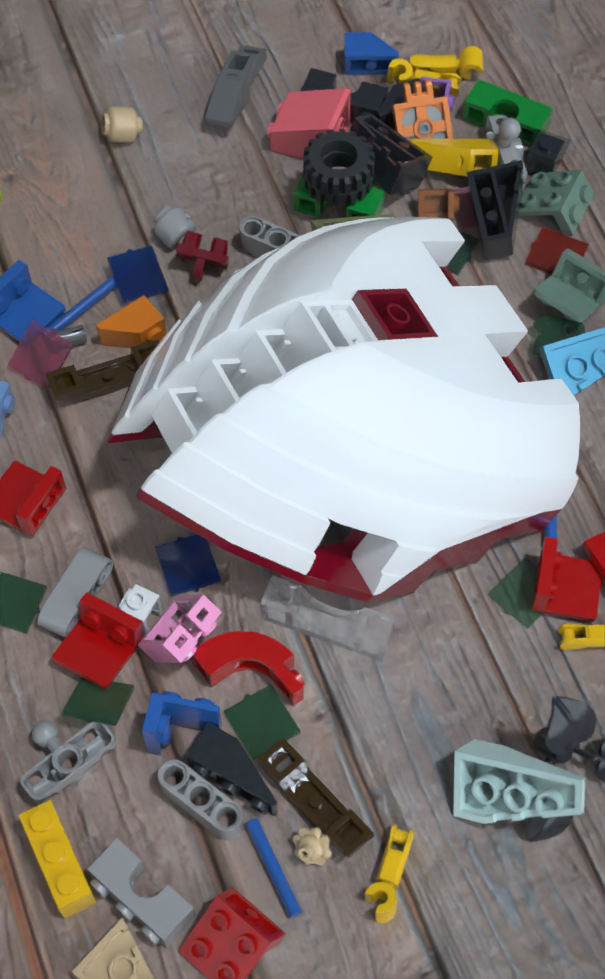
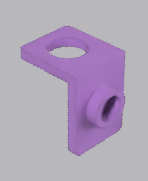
(445, 87)

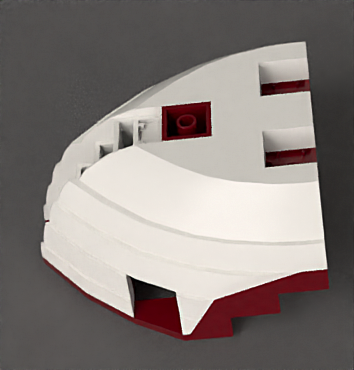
(356, 394)

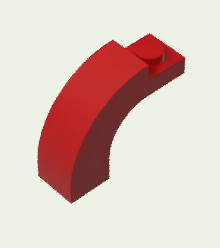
(249, 651)

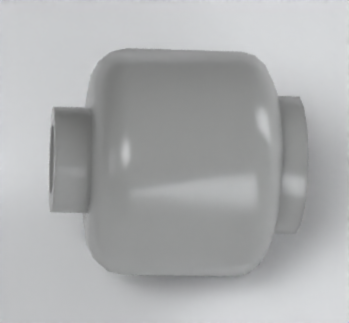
(172, 226)

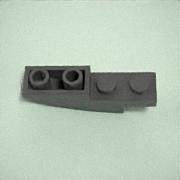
(233, 85)

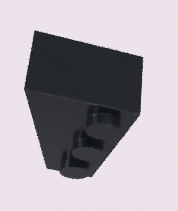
(398, 161)
(496, 205)

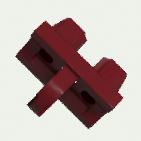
(191, 251)

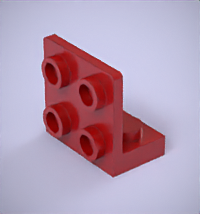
(29, 496)
(566, 584)
(99, 641)
(230, 938)

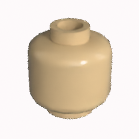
(121, 124)

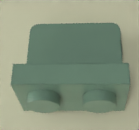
(558, 194)
(574, 287)

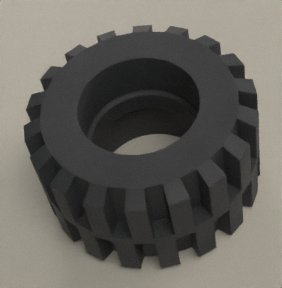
(338, 150)

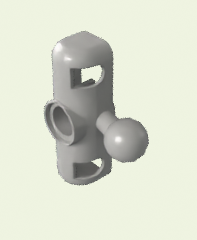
(506, 139)
(56, 778)

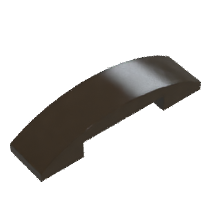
(100, 378)
(314, 799)

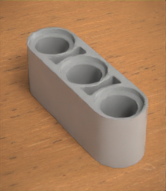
(262, 236)
(84, 574)
(194, 785)

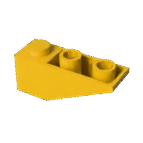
(459, 155)

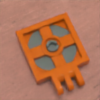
(422, 114)

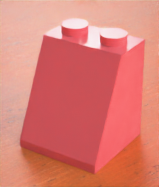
(305, 116)

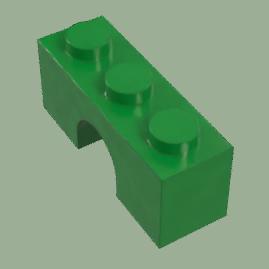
(490, 100)
(371, 205)

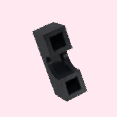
(362, 102)

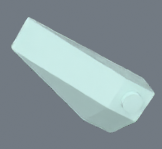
(507, 784)

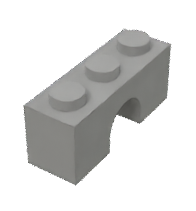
(161, 915)

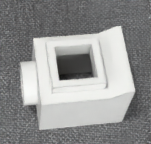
(140, 603)

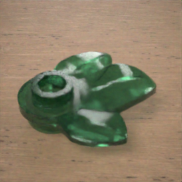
(553, 330)

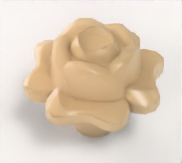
(312, 846)

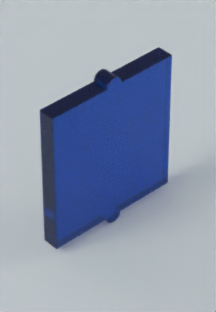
(137, 274)
(187, 564)

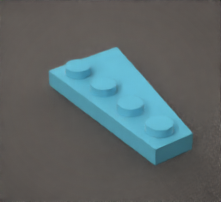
(576, 359)

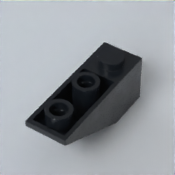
(225, 761)

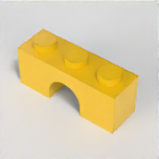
(57, 859)

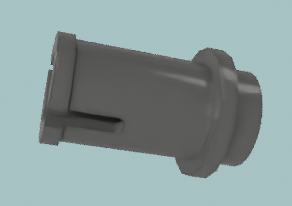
(75, 334)

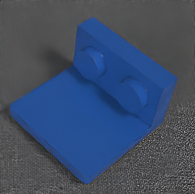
(24, 301)
(174, 710)

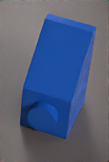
(367, 54)

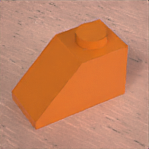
(132, 325)

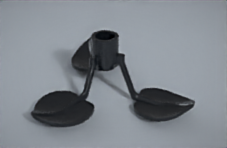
(567, 727)

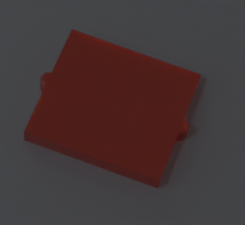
(549, 248)

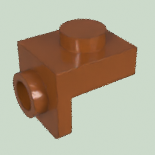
(437, 203)

